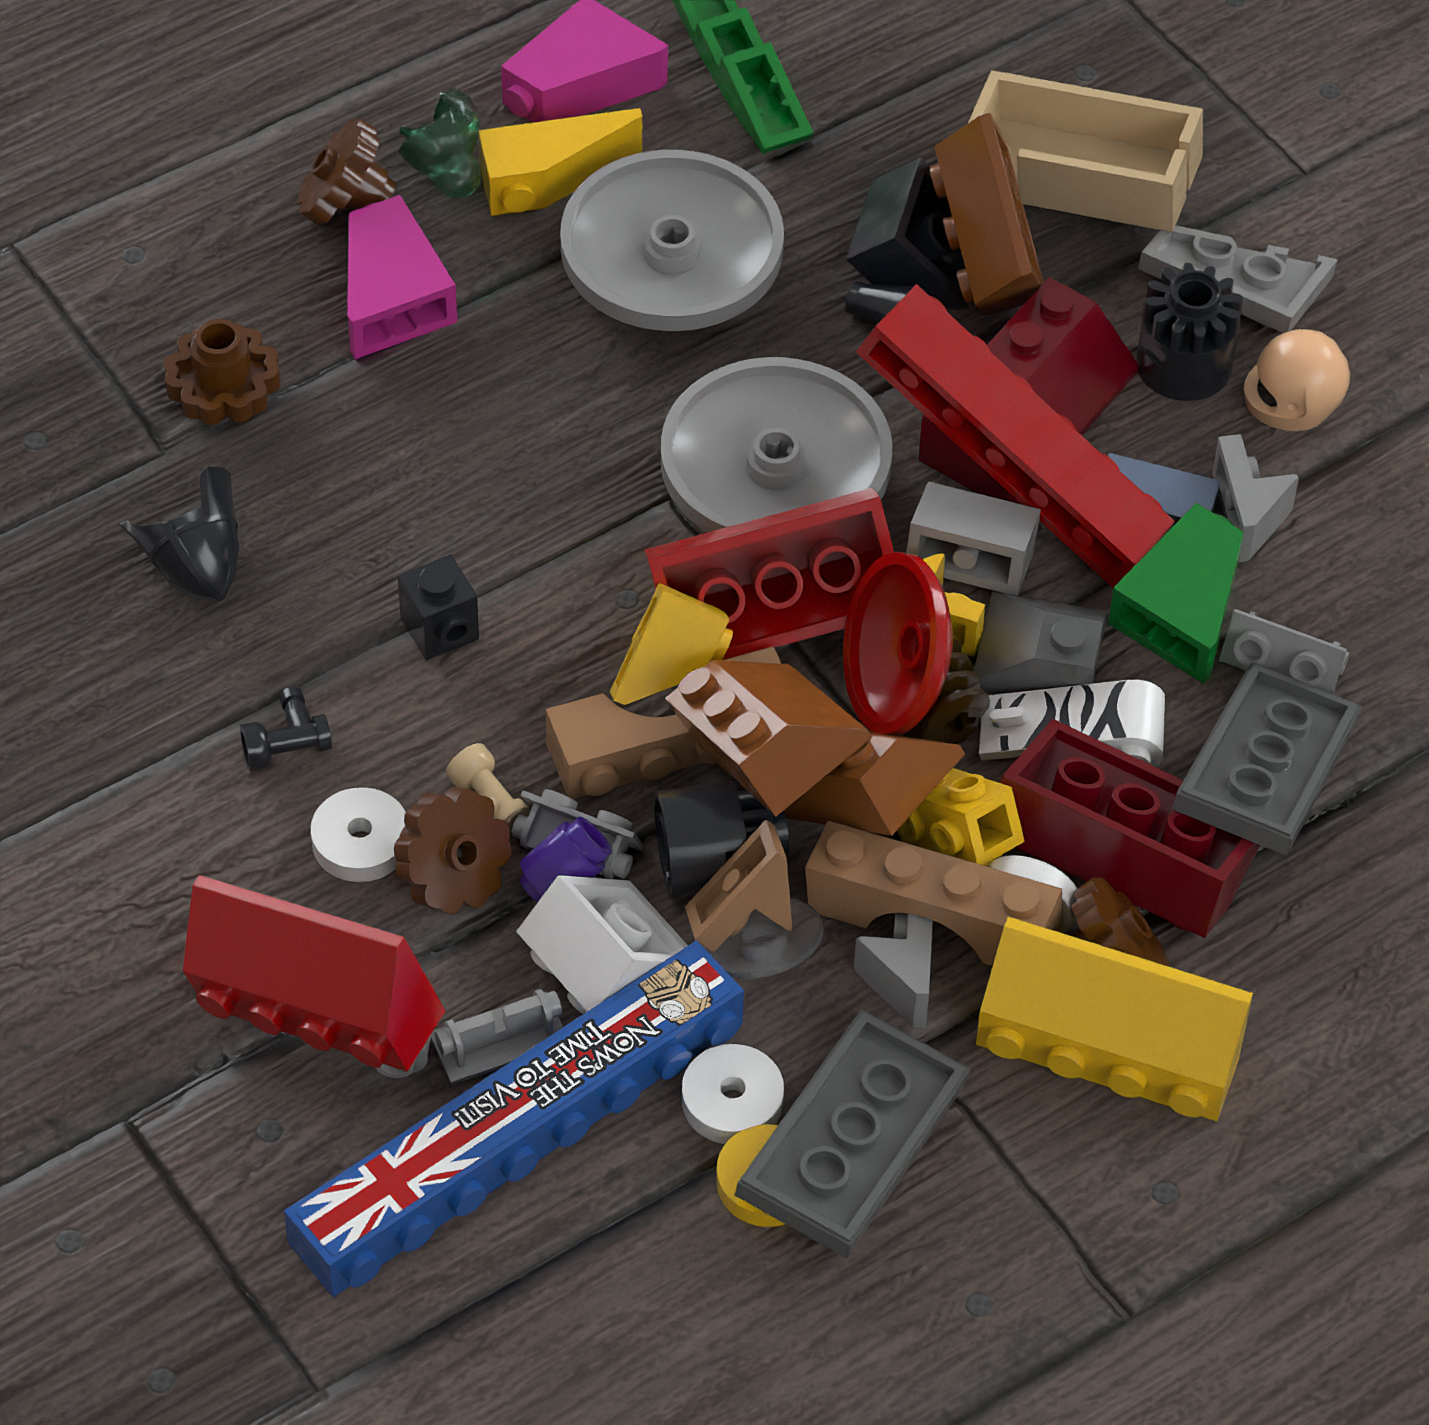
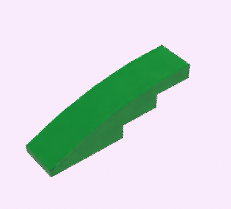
(745, 72)

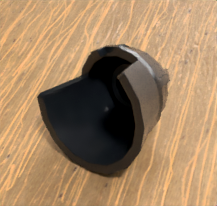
(200, 547)

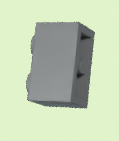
(982, 536)

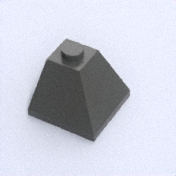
(1037, 644)

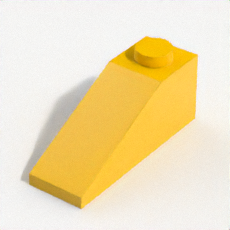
(548, 160)

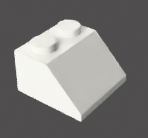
(597, 937)

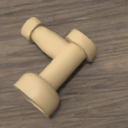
(473, 770)

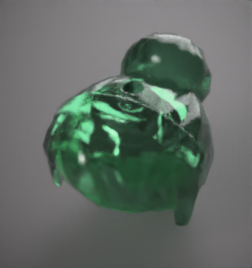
(446, 145)

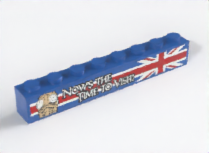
(514, 1119)

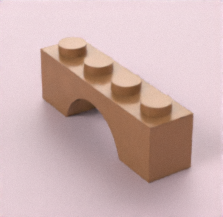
(608, 747)
(867, 875)

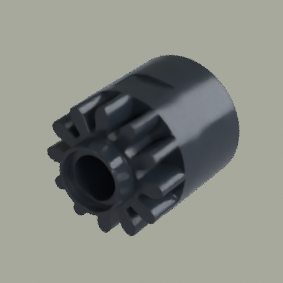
(1188, 334)
(703, 828)

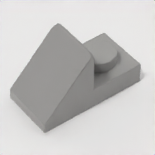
(1247, 500)
(899, 966)

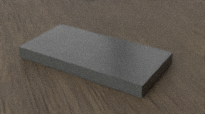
(1267, 758)
(852, 1133)

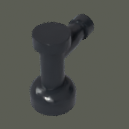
(300, 734)

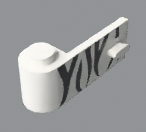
(1114, 712)

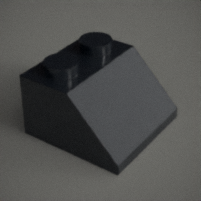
(905, 238)

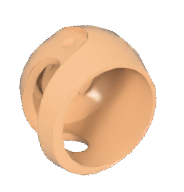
(1303, 375)

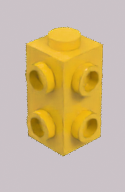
(966, 819)

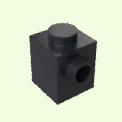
(438, 607)

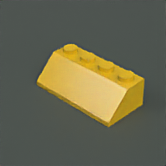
(1113, 1019)

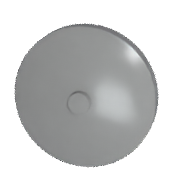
(672, 240)
(771, 441)

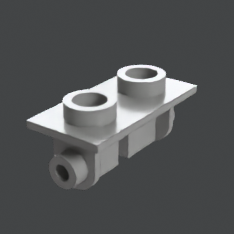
(1283, 651)
(555, 808)
(496, 1036)

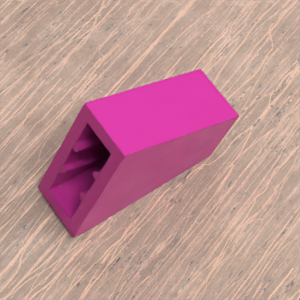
(583, 65)
(393, 279)

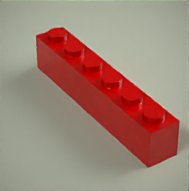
(1015, 435)

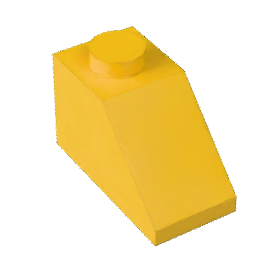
(669, 644)

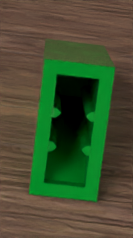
(1181, 592)

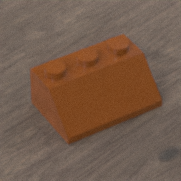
(986, 217)
(766, 727)
(878, 784)

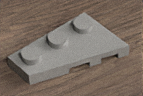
(1272, 286)

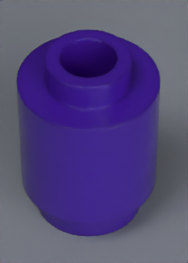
(568, 851)

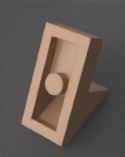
(748, 881)

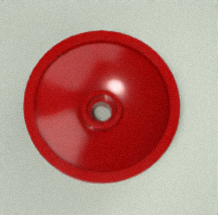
(896, 643)

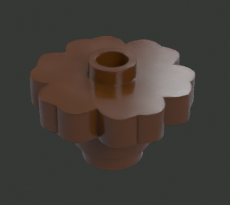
(345, 174)
(222, 372)
(452, 850)
(1114, 922)

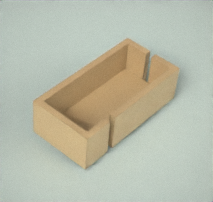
(1096, 149)

